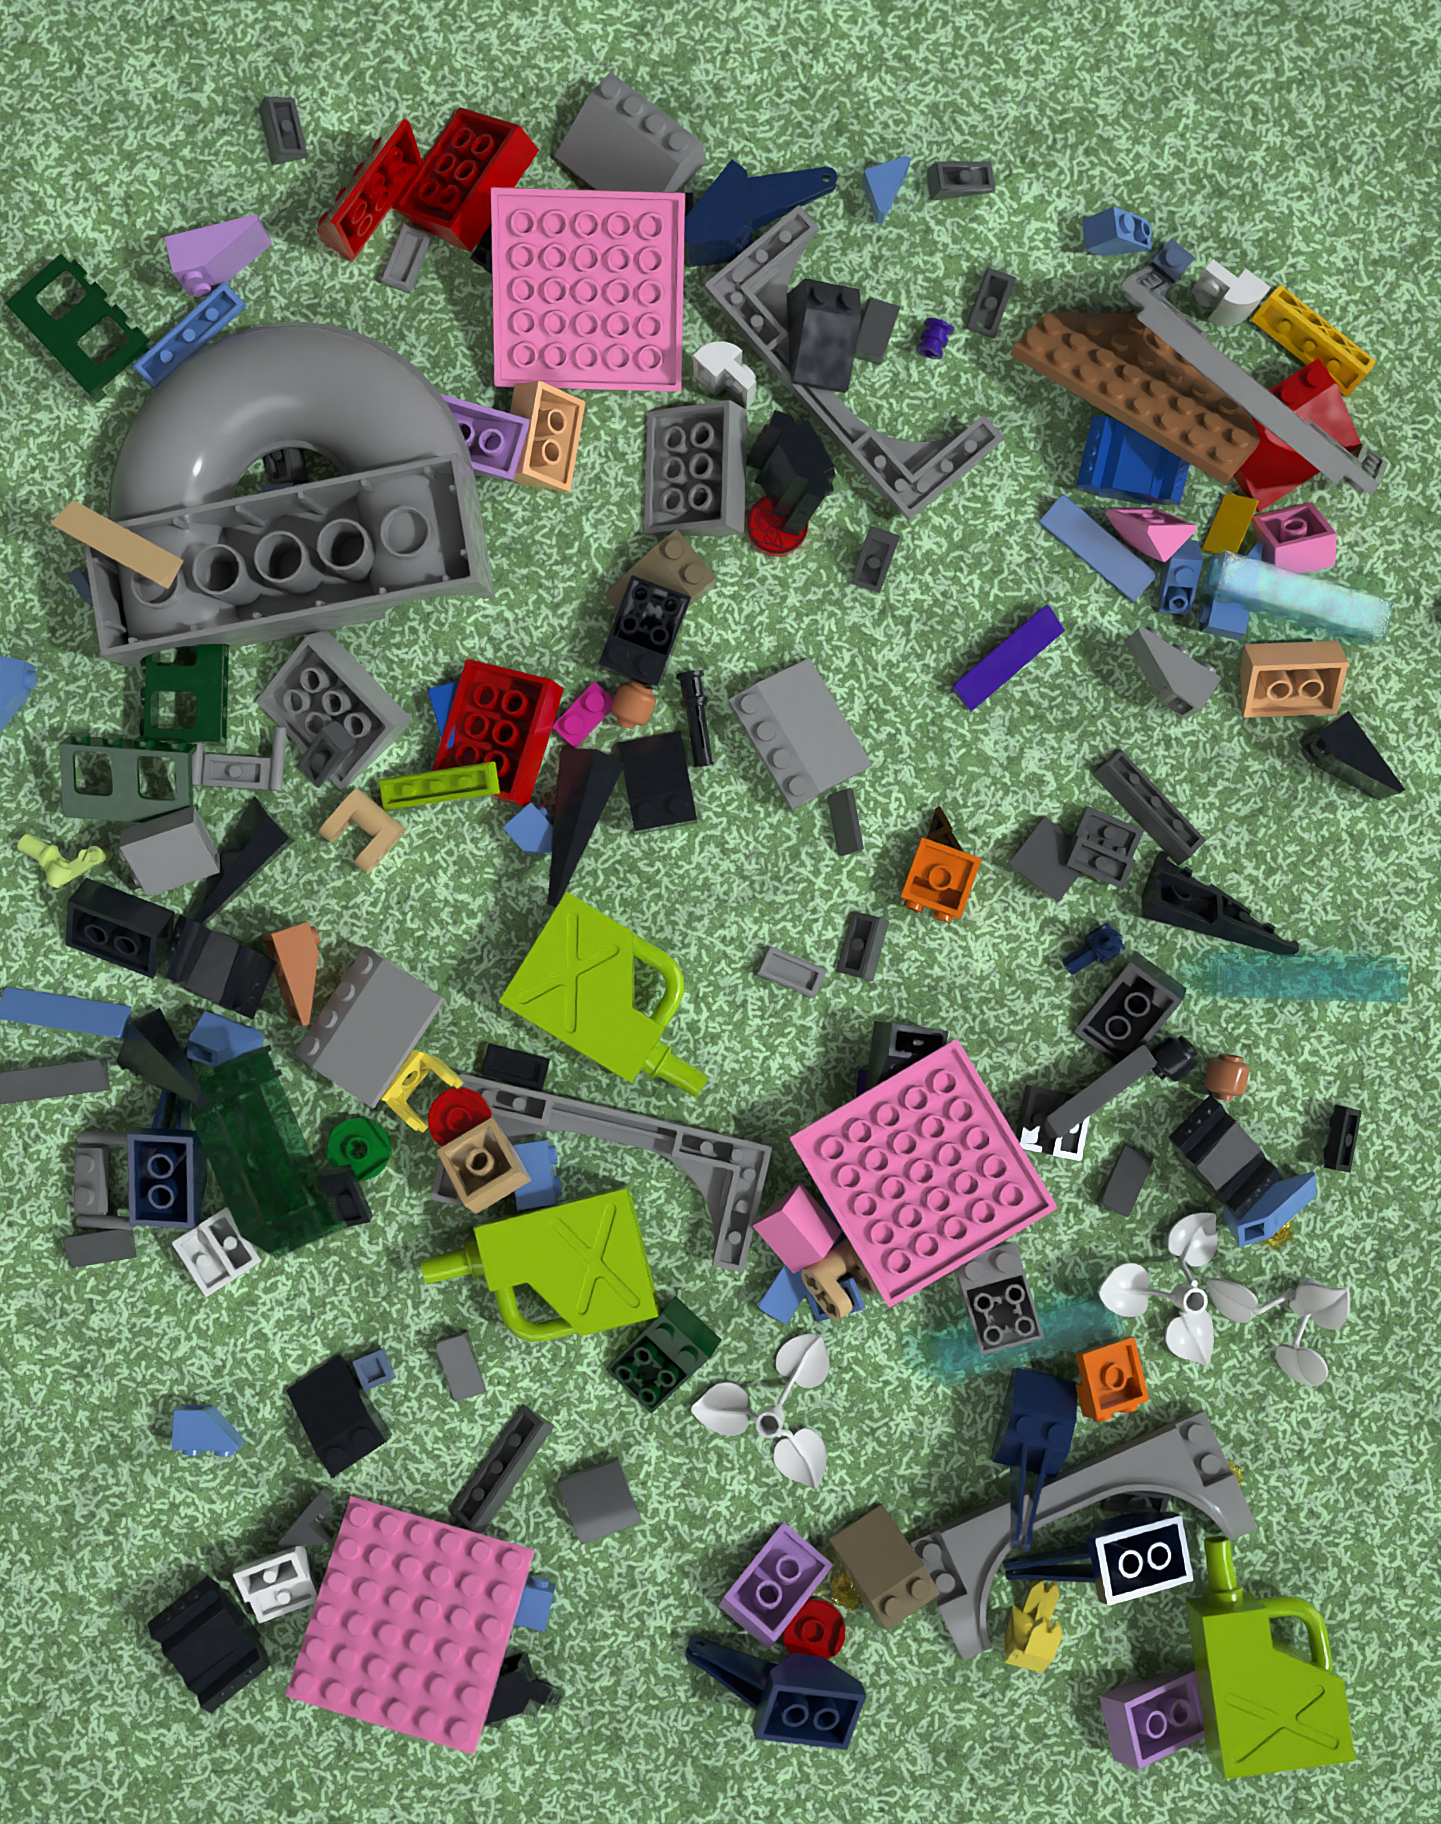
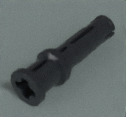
(694, 703)

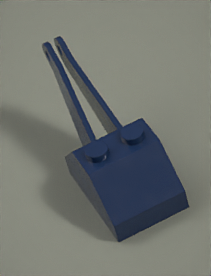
(739, 204)
(166, 1168)
(1035, 1438)
(1127, 1556)
(794, 1701)

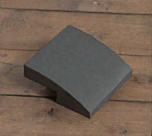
(1103, 847)
(1043, 860)
(1031, 1128)
(599, 1500)

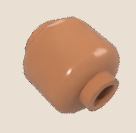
(633, 704)
(1227, 1076)

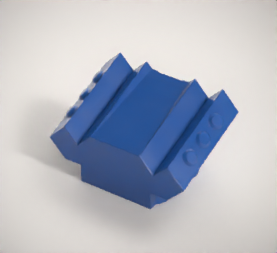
(1130, 466)

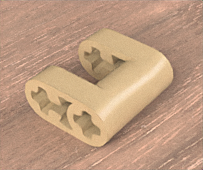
(372, 820)
(823, 1276)

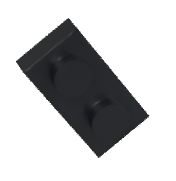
(1342, 1139)
(345, 1187)

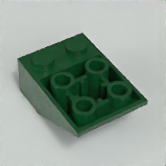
(664, 1354)

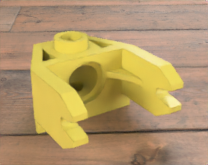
(402, 1087)
(1029, 1635)

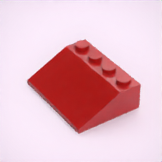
(456, 177)
(371, 191)
(1275, 466)
(501, 720)

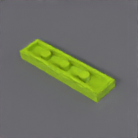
(439, 786)

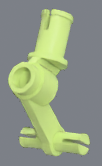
(59, 869)

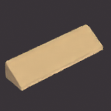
(118, 543)

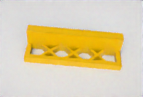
(1312, 337)

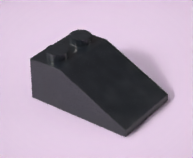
(823, 334)
(1349, 755)
(658, 783)
(1130, 1008)
(338, 1416)

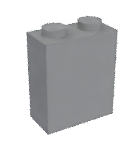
(169, 851)

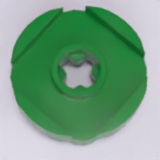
(363, 1130)

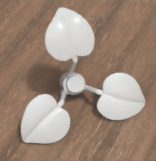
(1127, 1288)
(1325, 1304)
(725, 1410)

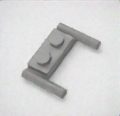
(241, 771)
(92, 1180)

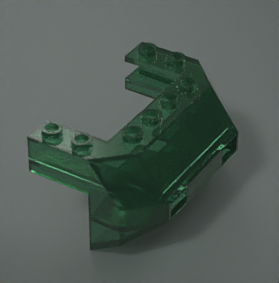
(262, 1156)

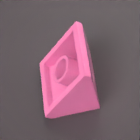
(1151, 530)
(797, 1229)

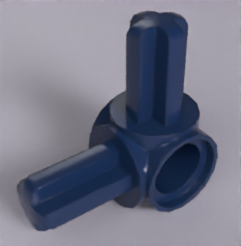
(1099, 945)

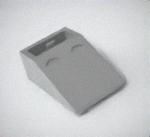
(1171, 673)
(998, 1299)

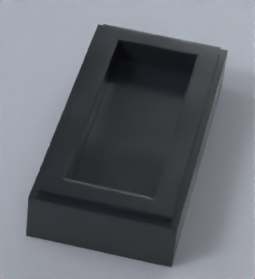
(515, 1066)

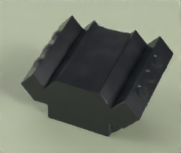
(791, 469)
(217, 966)
(1223, 1157)
(210, 1643)
(519, 1692)

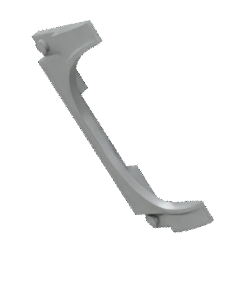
(754, 302)
(1361, 468)
(722, 1166)
(1171, 1460)

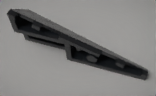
(583, 790)
(248, 851)
(1185, 902)
(156, 1055)

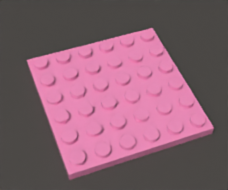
(588, 288)
(923, 1172)
(411, 1625)

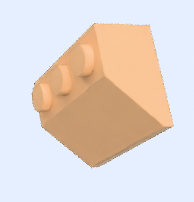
(552, 435)
(1292, 678)

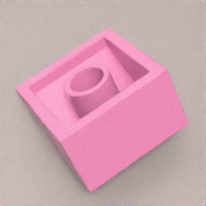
(1296, 538)

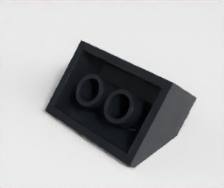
(118, 927)

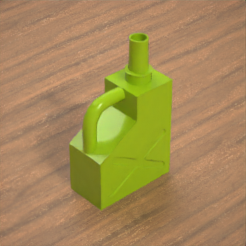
(583, 992)
(575, 1253)
(1258, 1697)

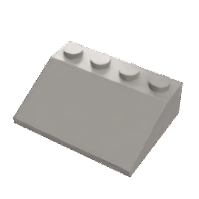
(628, 143)
(696, 470)
(326, 686)
(799, 733)
(369, 1026)

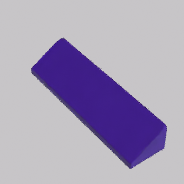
(1008, 658)

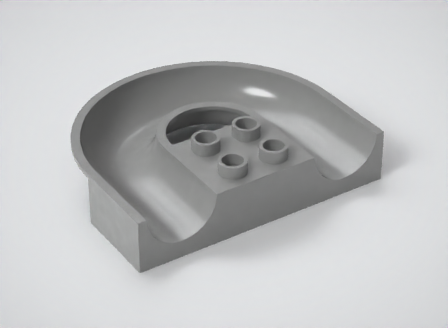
(301, 555)

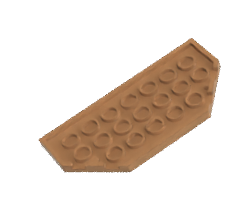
(1143, 384)

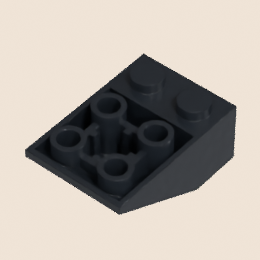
(645, 632)
(898, 1047)

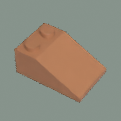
(295, 967)

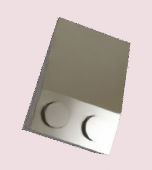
(670, 565)
(883, 1567)

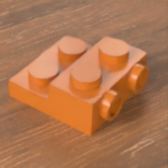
(939, 880)
(1110, 1379)

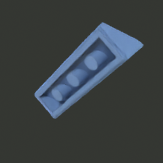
(190, 334)
(1098, 548)
(65, 1012)
(788, 1288)

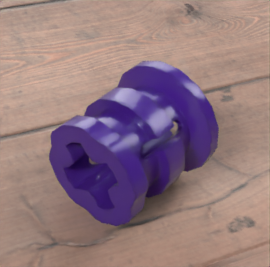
(934, 338)

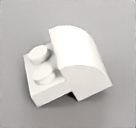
(1228, 295)
(721, 367)
(216, 1252)
(278, 1583)

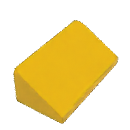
(1230, 524)

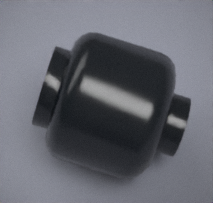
(1174, 1057)

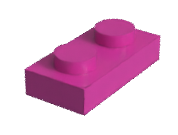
(584, 715)

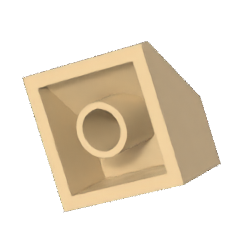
(483, 1166)

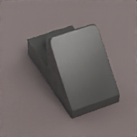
(875, 559)
(308, 1530)

